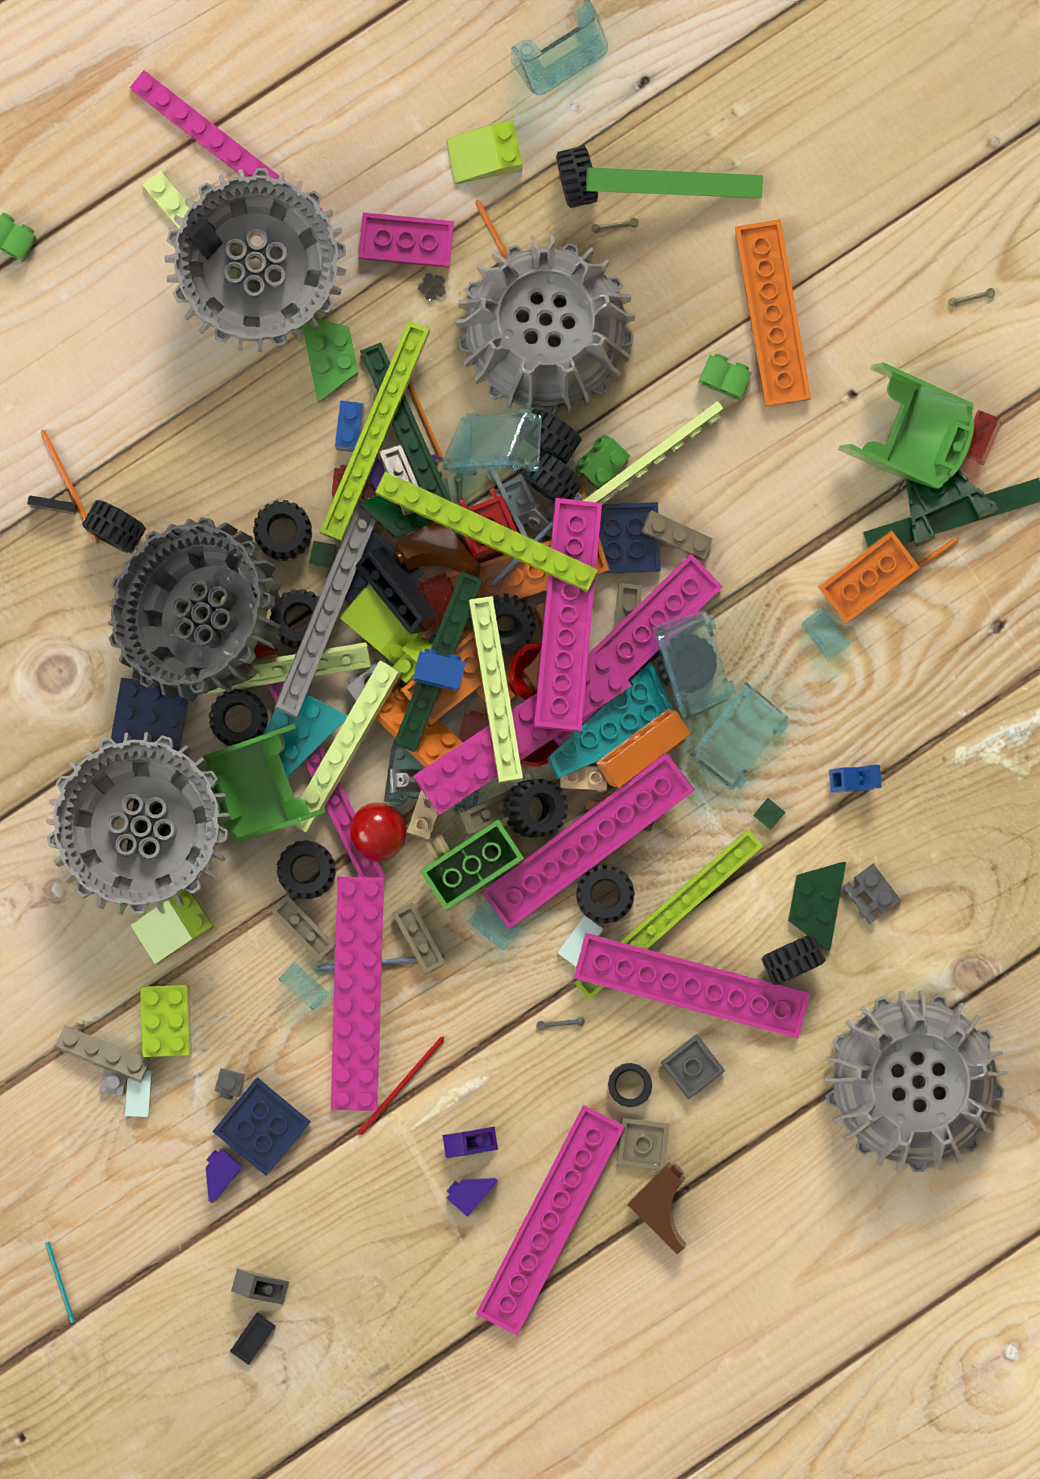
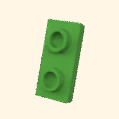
(602, 461)

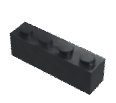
(397, 590)

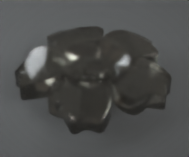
(432, 287)

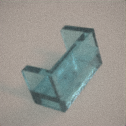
(825, 634)
(492, 927)
(304, 986)

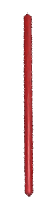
(401, 1085)

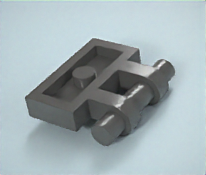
(876, 888)

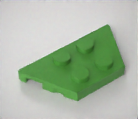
(330, 356)

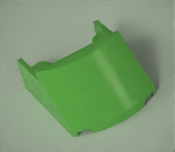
(927, 434)
(256, 787)

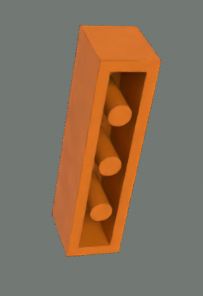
(643, 748)

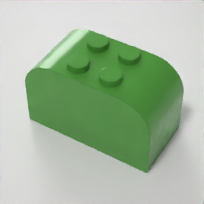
(472, 865)

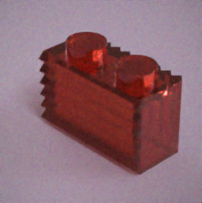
(438, 593)

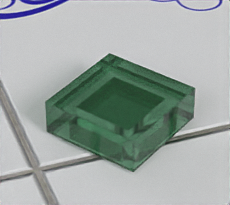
(322, 554)
(769, 814)

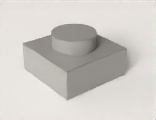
(113, 1083)

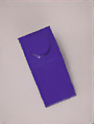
(470, 1142)
(220, 1172)
(469, 1193)

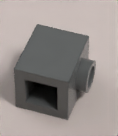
(229, 1083)

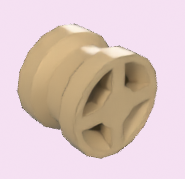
(437, 846)

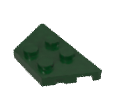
(391, 516)
(817, 901)

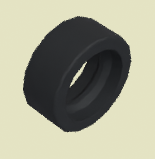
(613, 1089)

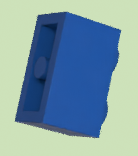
(349, 425)
(439, 670)

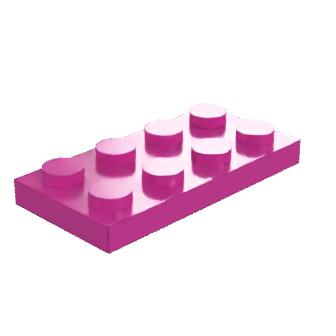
(406, 240)

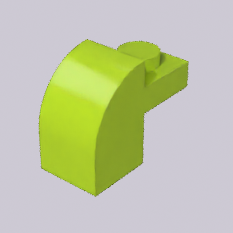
(408, 660)

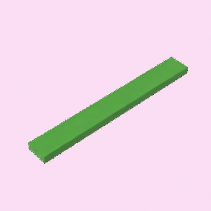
(674, 183)

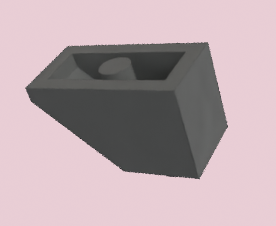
(259, 1286)

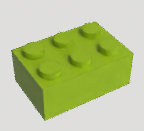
(166, 1020)

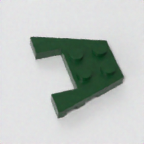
(927, 501)

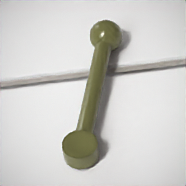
(633, 223)
(990, 292)
(459, 478)

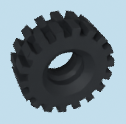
(523, 619)

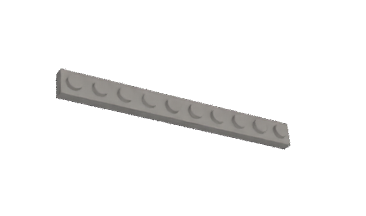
(325, 613)

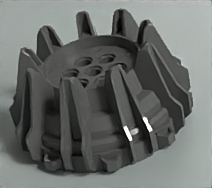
(170, 576)

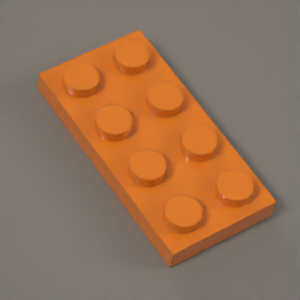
(868, 577)
(470, 681)
(435, 740)

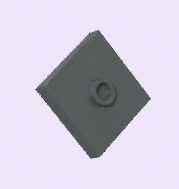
(692, 1066)

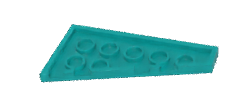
(612, 723)
(313, 726)

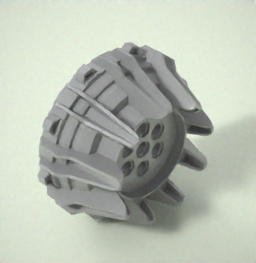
(284, 221)
(537, 372)
(101, 794)
(866, 1084)

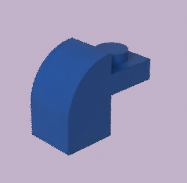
(855, 779)

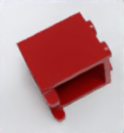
(494, 510)

